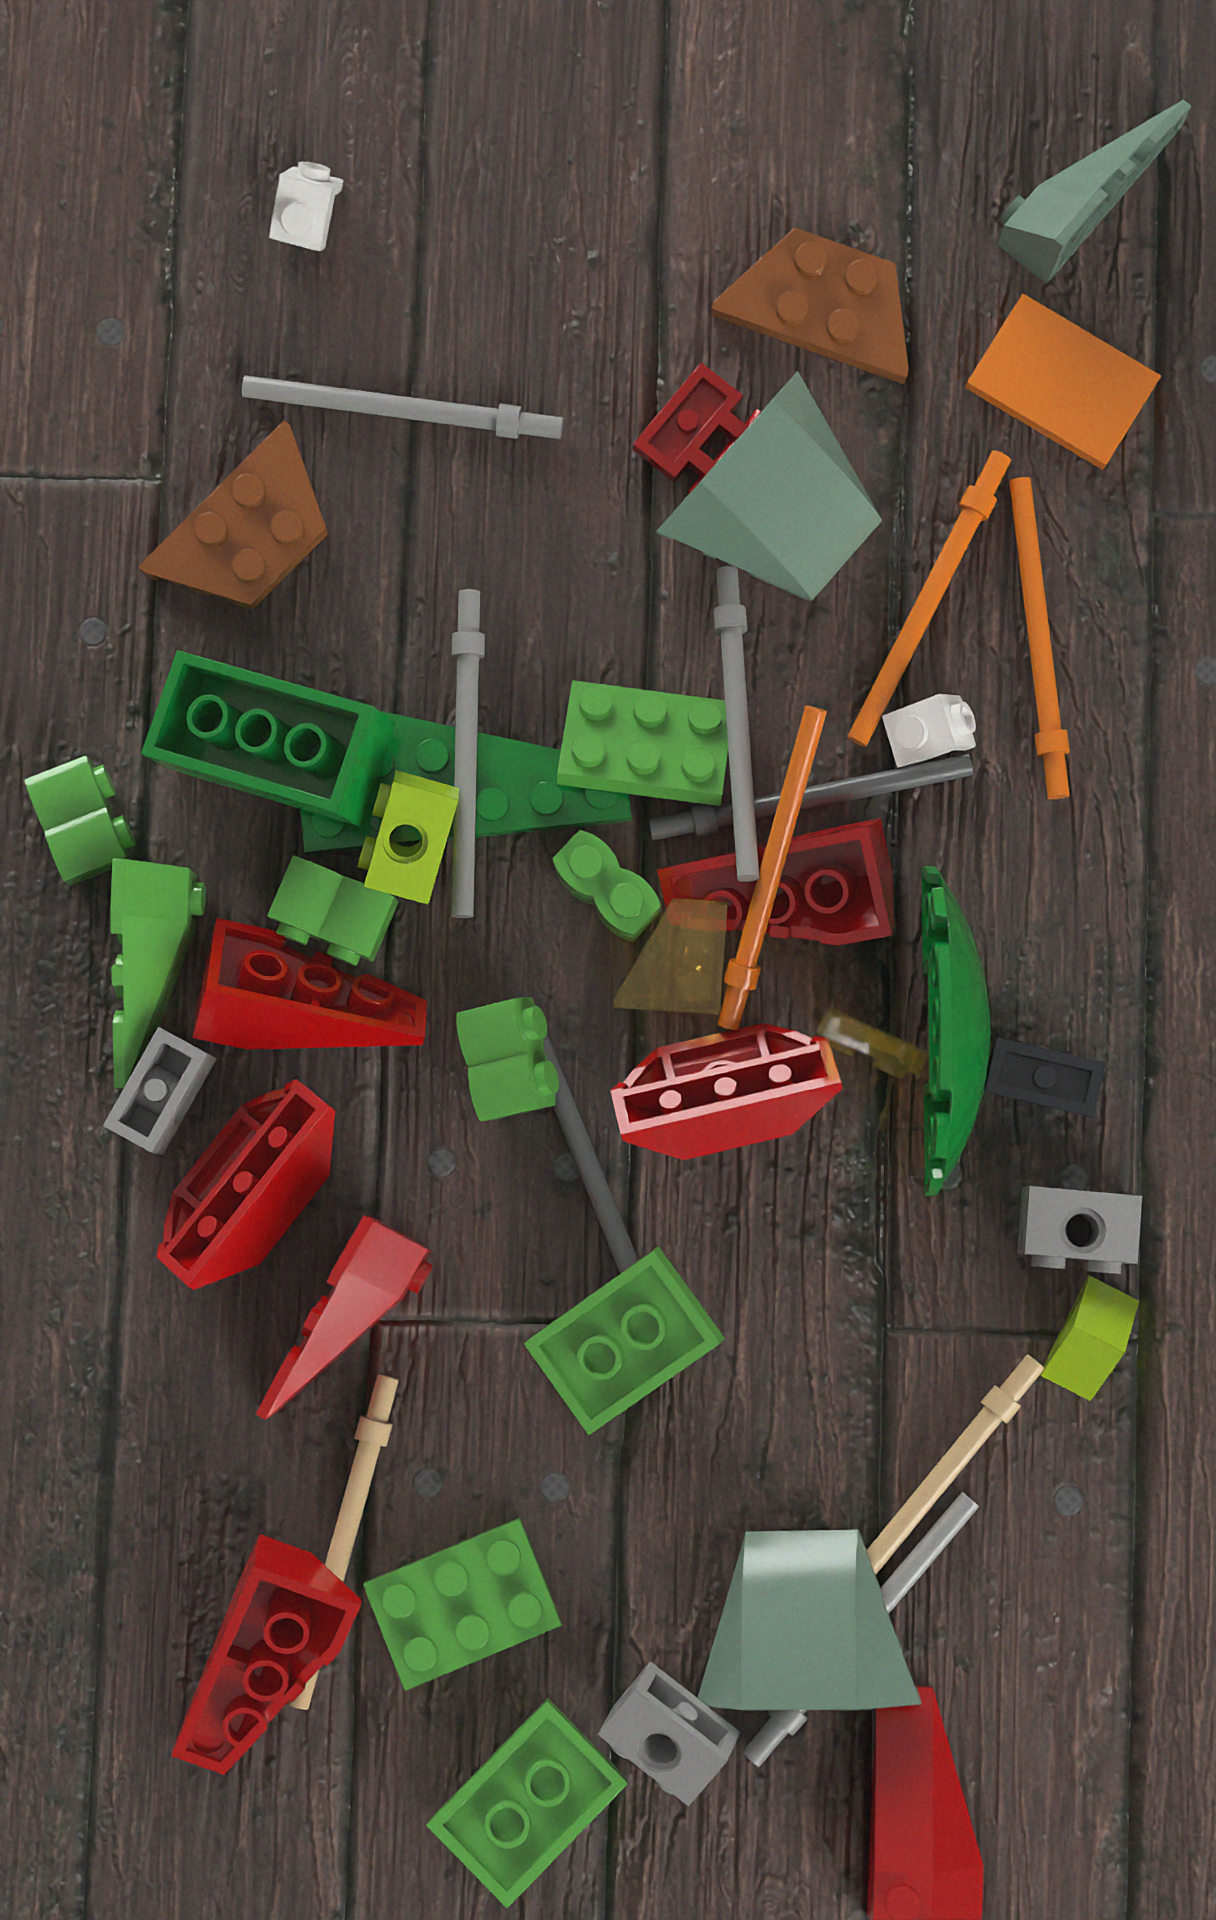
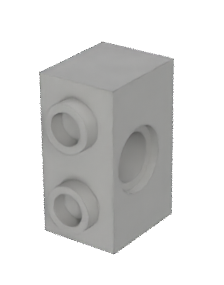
(159, 1092)
(1113, 1223)
(662, 1706)

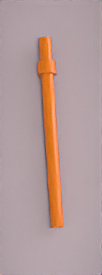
(975, 507)
(1051, 741)
(743, 970)

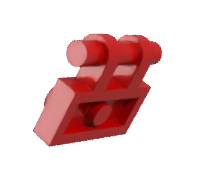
(689, 422)

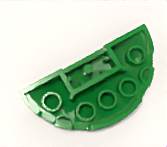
(956, 1029)

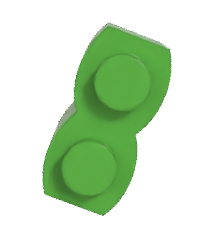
(79, 819)
(594, 876)
(332, 910)
(507, 1058)

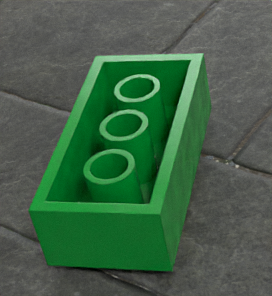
(269, 737)

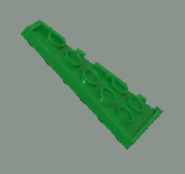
(513, 789)

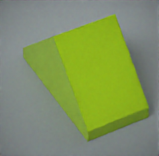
(1091, 1339)

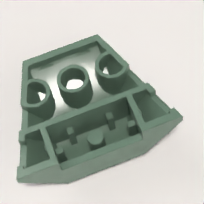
(780, 500)
(806, 1629)

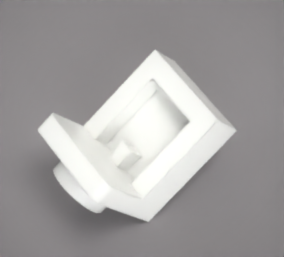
(304, 205)
(930, 729)

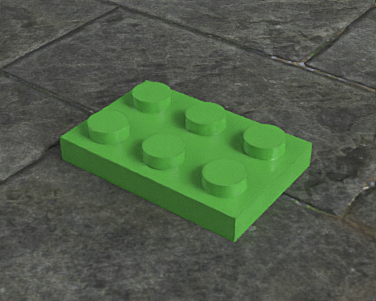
(644, 743)
(624, 1340)
(462, 1604)
(527, 1803)

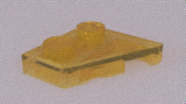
(680, 962)
(852, 1034)

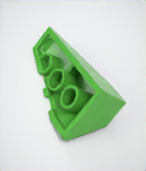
(154, 922)

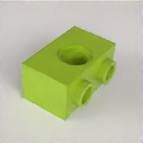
(412, 869)

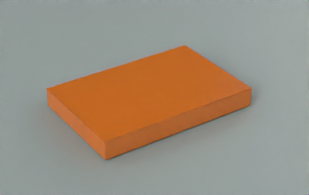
(1062, 381)

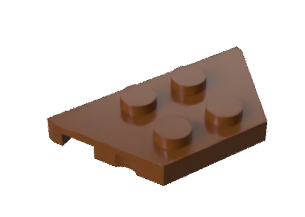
(823, 302)
(246, 529)

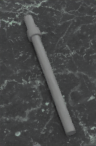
(506, 420)
(730, 624)
(468, 648)
(893, 1590)

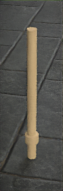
(999, 1406)
(372, 1433)

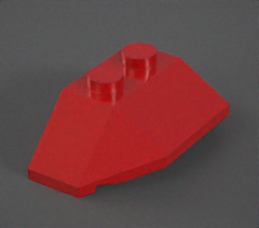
(725, 1091)
(248, 1186)

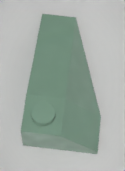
(1071, 204)

